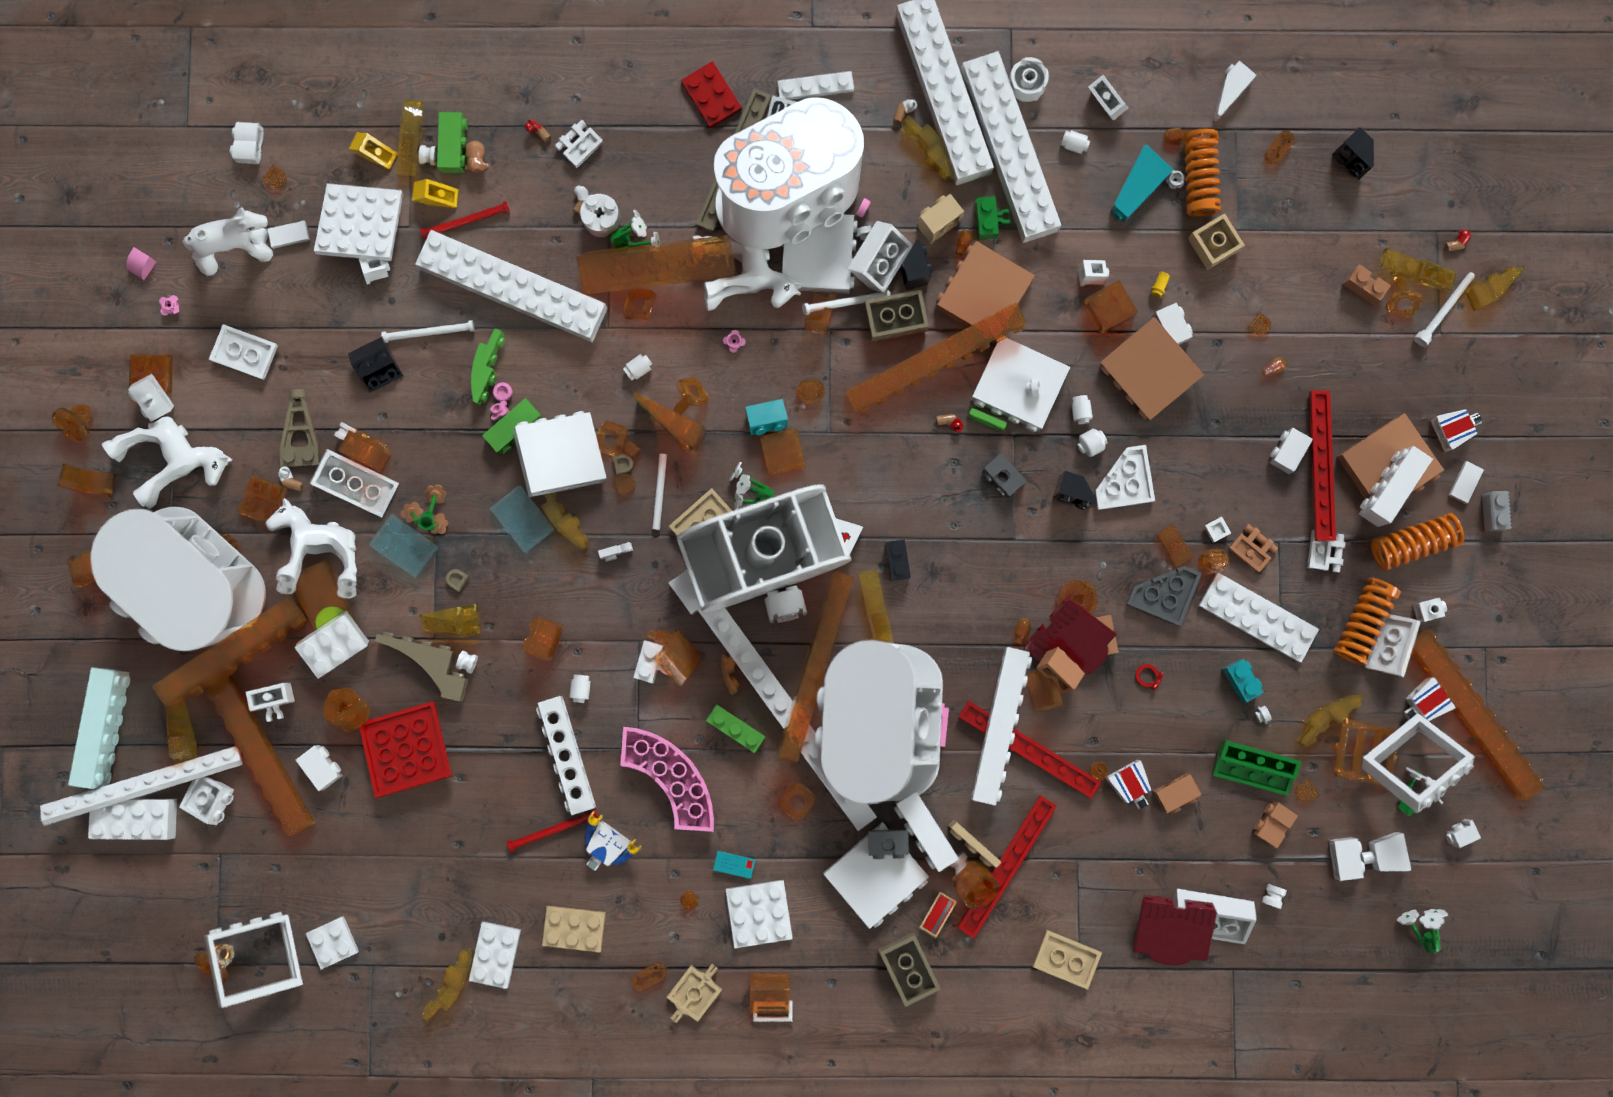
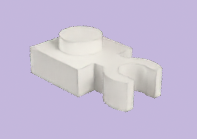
(610, 553)

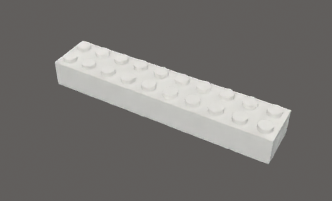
(944, 89)
(1010, 147)
(511, 286)

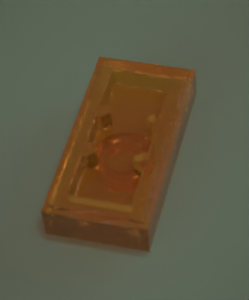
(1174, 545)

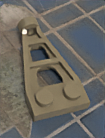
(299, 456)

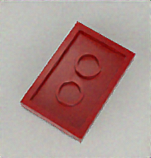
(711, 94)

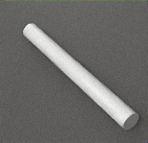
(659, 491)

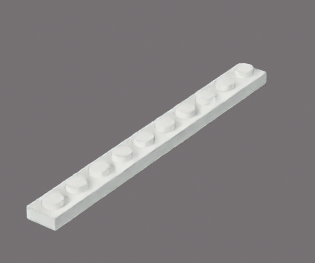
(140, 785)

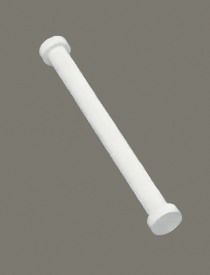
(841, 302)
(428, 331)

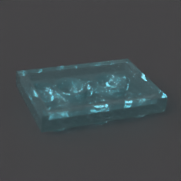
(522, 519)
(404, 546)

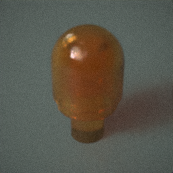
(1174, 135)
(963, 241)
(1275, 366)
(1022, 630)
(659, 636)

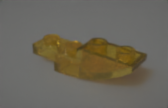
(410, 137)
(935, 153)
(1417, 271)
(565, 524)
(875, 606)
(1333, 712)
(455, 980)

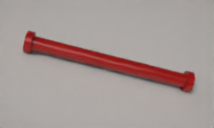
(465, 220)
(550, 831)

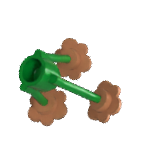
(427, 520)

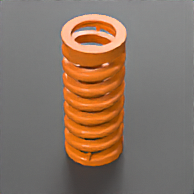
(1206, 163)
(1420, 544)
(1390, 592)

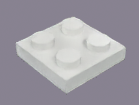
(332, 942)

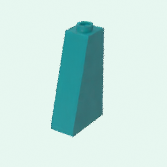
(1144, 178)

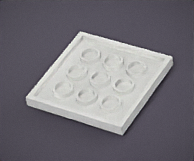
(358, 222)

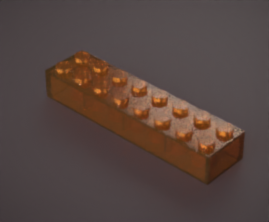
(656, 264)
(229, 654)

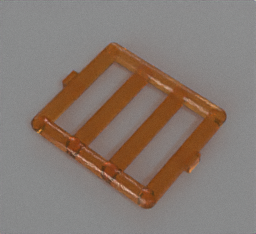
(1341, 749)

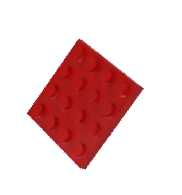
(405, 750)

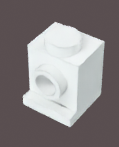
(374, 269)
(1093, 272)
(1423, 609)
(1462, 834)

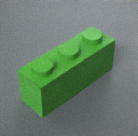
(451, 142)
(501, 434)
(735, 728)

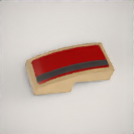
(937, 915)

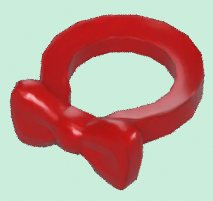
(1158, 676)

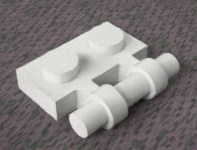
(583, 147)
(1320, 551)

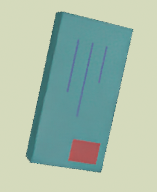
(734, 864)

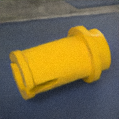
(1160, 284)

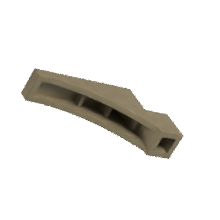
(433, 660)

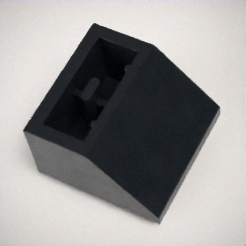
(1357, 153)
(916, 269)
(375, 364)
(1075, 490)

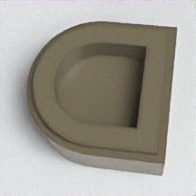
(623, 464)
(456, 579)

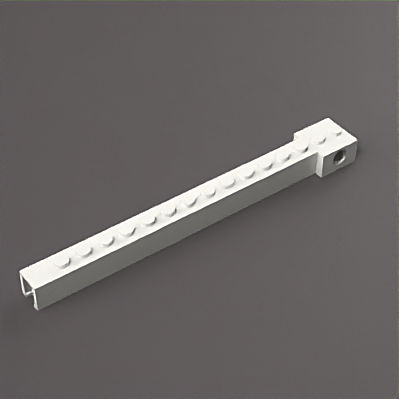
(766, 686)

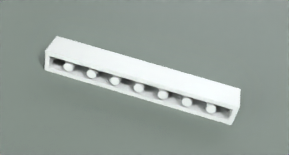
(1000, 726)

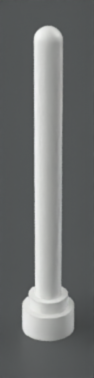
(1423, 337)

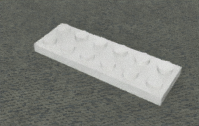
(1258, 617)

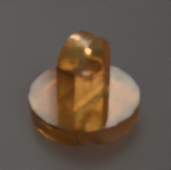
(72, 423)
(203, 963)

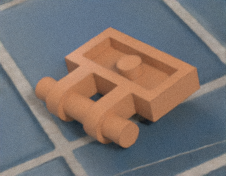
(1251, 553)

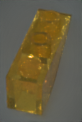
(1487, 292)
(455, 621)
(180, 735)

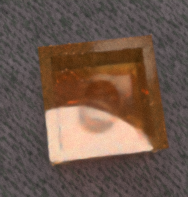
(1110, 307)
(361, 448)
(543, 638)

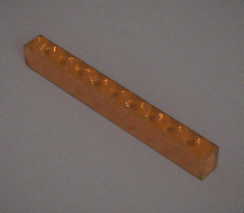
(936, 357)
(814, 668)
(1476, 717)
(260, 756)

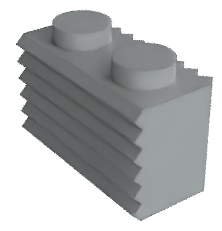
(1496, 511)

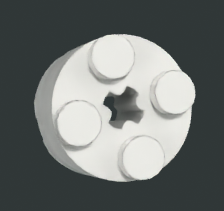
(1037, 75)
(606, 223)
(785, 605)

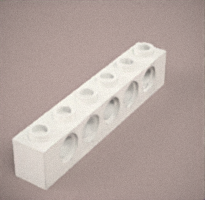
(586, 800)

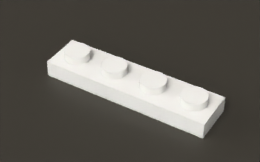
(816, 86)

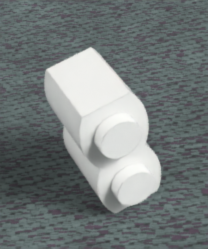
(247, 143)

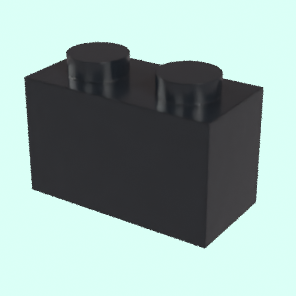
(897, 560)

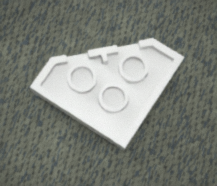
(1127, 481)

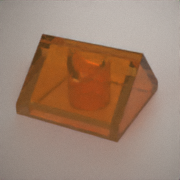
(769, 992)

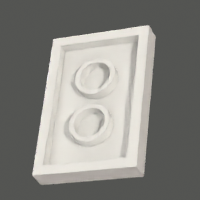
(243, 352)
(1394, 645)
(494, 955)

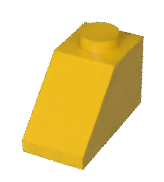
(372, 150)
(434, 194)

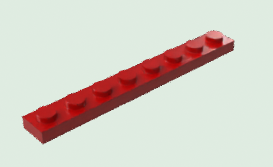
(1322, 466)
(1036, 753)
(1010, 862)

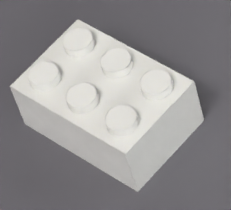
(880, 256)
(332, 644)

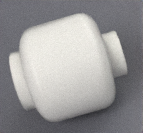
(1092, 442)

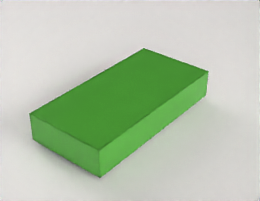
(987, 420)

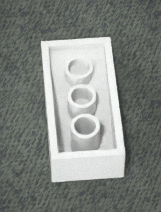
(354, 483)

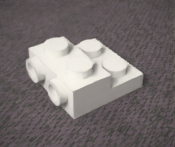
(207, 800)

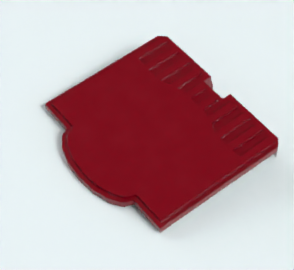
(1075, 633)
(1174, 933)

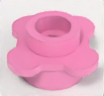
(173, 309)
(734, 335)
(499, 410)

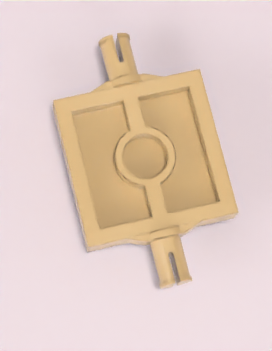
(694, 993)

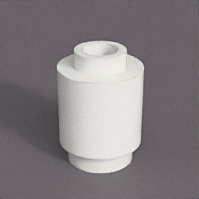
(1075, 142)
(637, 367)
(1081, 409)
(580, 688)

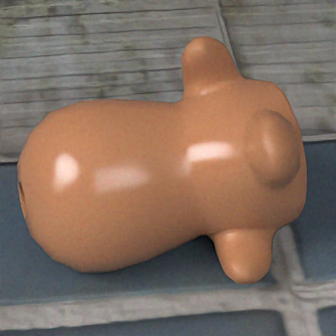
(474, 155)

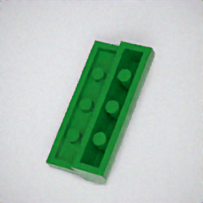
(1255, 767)

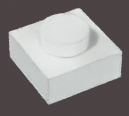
(1217, 529)

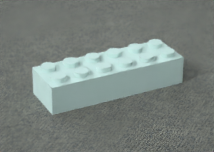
(99, 728)

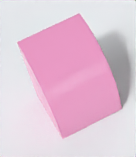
(139, 263)

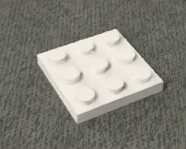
(759, 914)

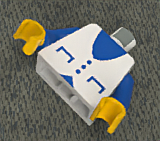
(606, 844)

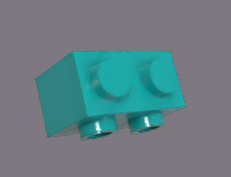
(766, 417)
(1242, 680)

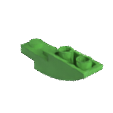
(482, 375)

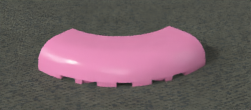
(674, 774)

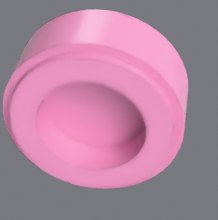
(863, 208)
(502, 392)

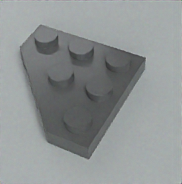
(1166, 595)

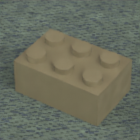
(896, 315)
(909, 969)

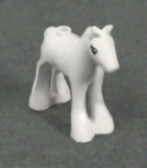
(227, 235)
(754, 278)
(175, 450)
(314, 540)

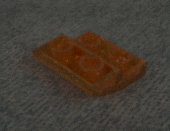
(158, 365)
(782, 451)
(261, 499)
(678, 657)
(728, 666)

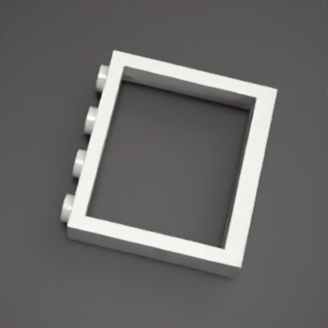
(1397, 739)
(295, 979)

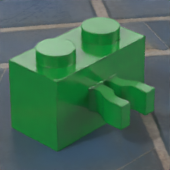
(986, 218)

